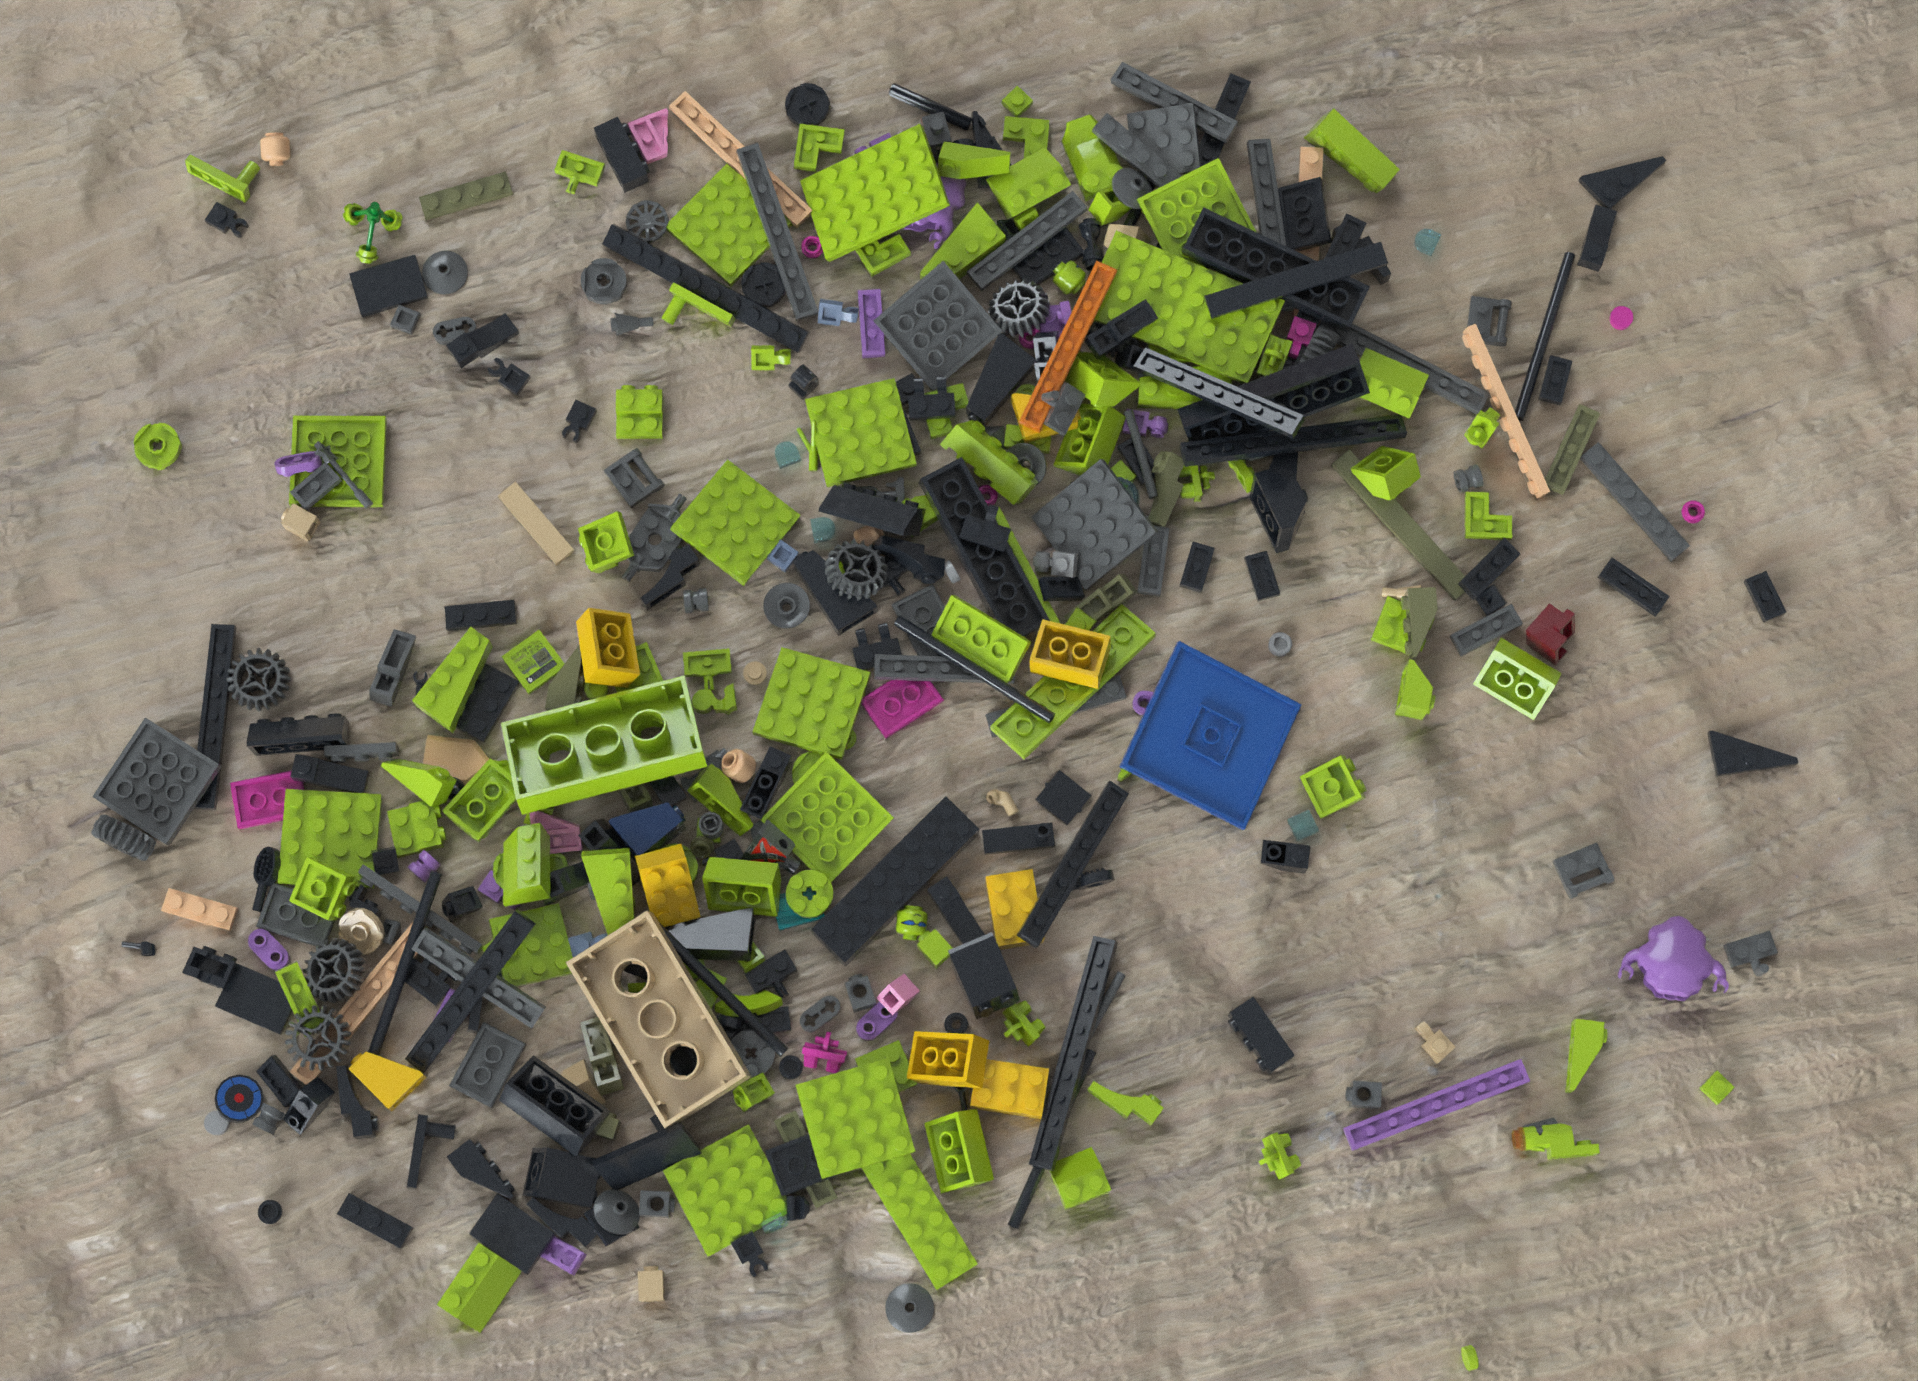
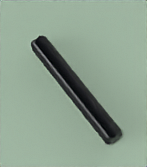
(929, 106)

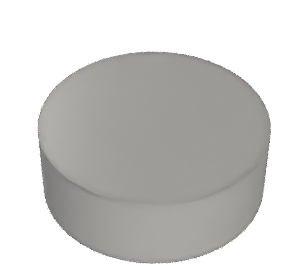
(951, 572)
(1280, 644)
(216, 1124)

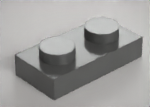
(315, 486)

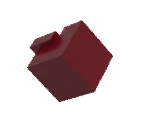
(1550, 633)

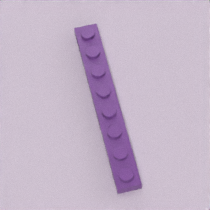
(1436, 1104)

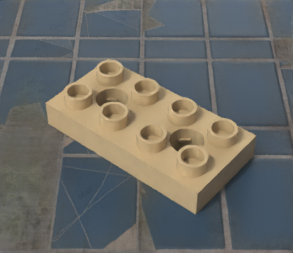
(658, 1019)

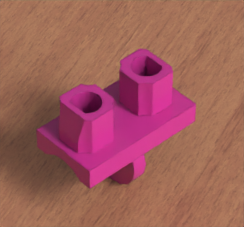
(813, 1052)

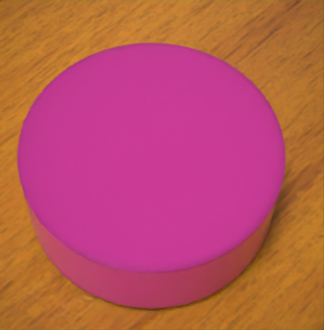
(1621, 318)

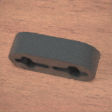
(452, 325)
(816, 1009)

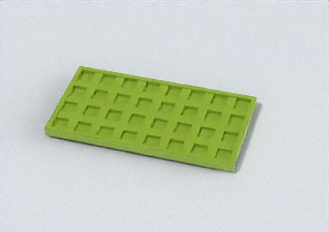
(1176, 294)

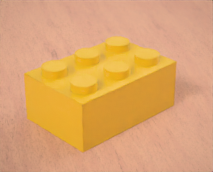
(607, 647)
(1070, 654)
(668, 885)
(1010, 902)
(948, 1059)
(1011, 1089)

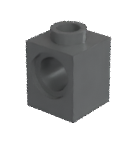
(865, 1002)
(1374, 1090)
(646, 1199)

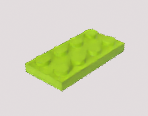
(981, 638)

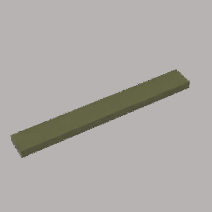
(1405, 529)

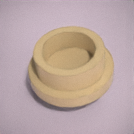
(754, 673)

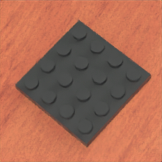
(937, 325)
(1096, 522)
(157, 781)

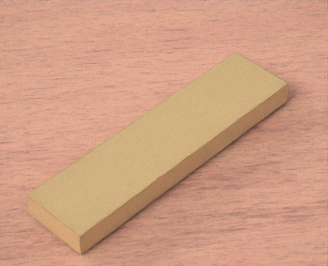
(536, 523)

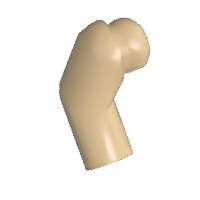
(1003, 799)

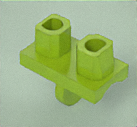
(1274, 355)
(1482, 427)
(1194, 489)
(1020, 1026)
(1276, 1156)

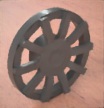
(647, 220)

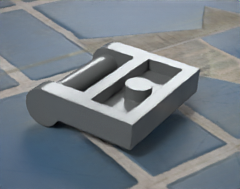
(1481, 314)
(628, 483)
(1579, 863)

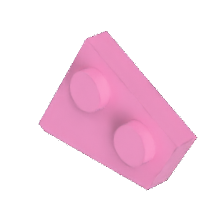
(651, 135)
(562, 832)

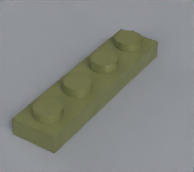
(465, 195)
(1571, 449)
(791, 1128)

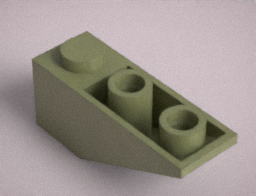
(1420, 612)
(567, 683)

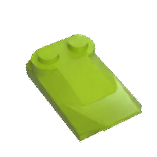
(1089, 157)
(483, 800)

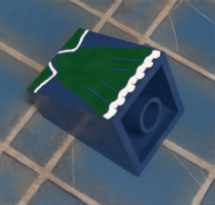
(649, 828)

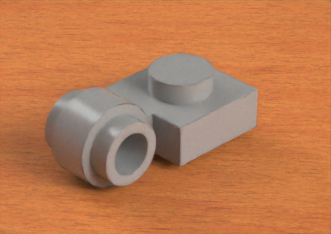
(1062, 563)

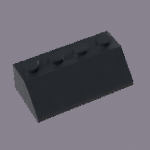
(874, 510)
(297, 735)
(554, 1105)

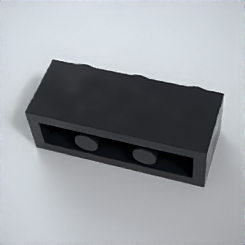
(622, 154)
(1260, 1036)

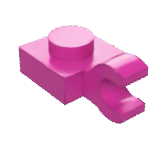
(1300, 334)

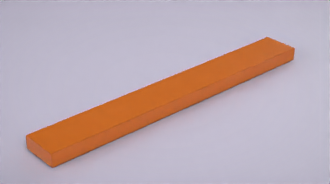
(1069, 344)

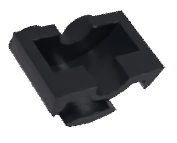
(209, 967)

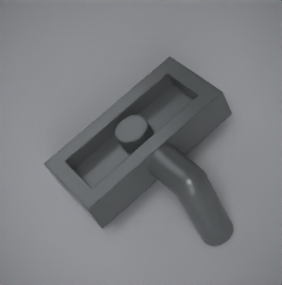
(1064, 407)
(1751, 950)

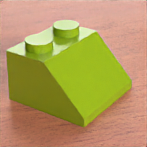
(1387, 472)
(1415, 693)
(1079, 1178)

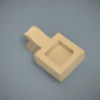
(1436, 1043)

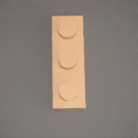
(199, 909)

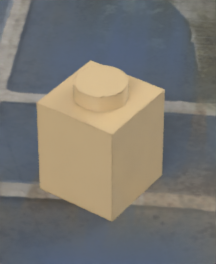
(300, 522)
(651, 1284)

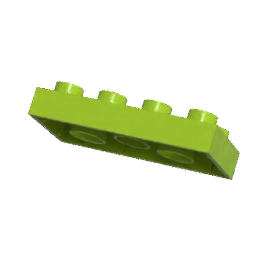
(603, 745)

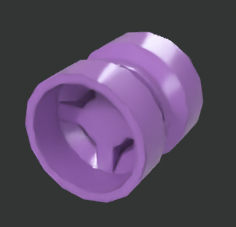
(423, 866)

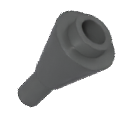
(625, 323)

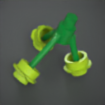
(390, 220)

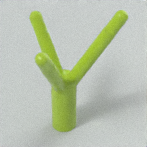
(813, 452)

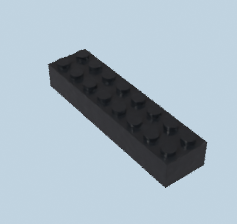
(1251, 256)
(1301, 388)
(992, 572)
(895, 881)

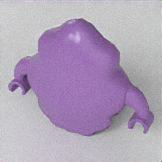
(943, 219)
(1674, 961)

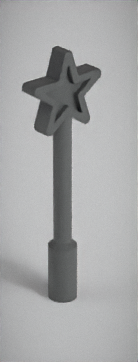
(329, 457)

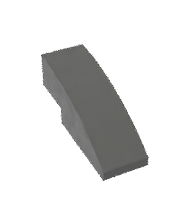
(392, 668)

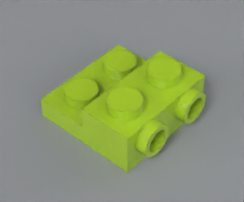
(639, 412)
(605, 542)
(1390, 626)
(1333, 786)
(416, 828)
(322, 889)

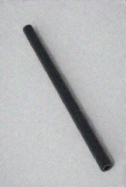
(1544, 335)
(974, 669)
(404, 963)
(726, 996)
(1036, 1173)

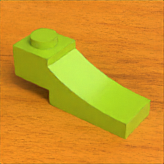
(1145, 1107)

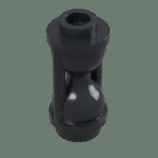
(1090, 231)

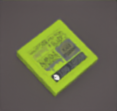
(533, 662)

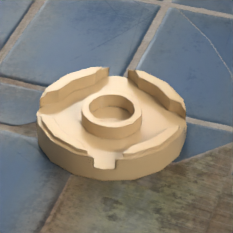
(362, 929)

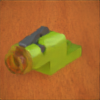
(1553, 1137)

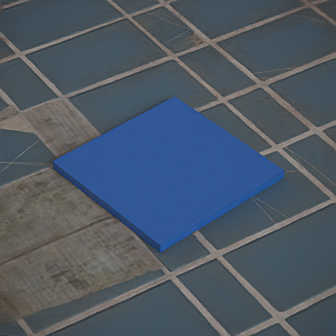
(1210, 735)

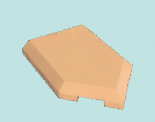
(458, 756)

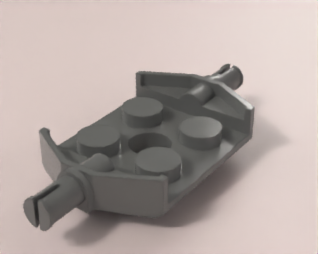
(655, 521)

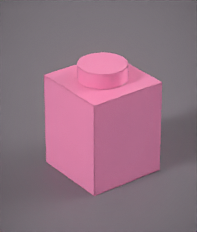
(898, 994)

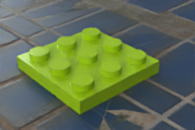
(543, 950)

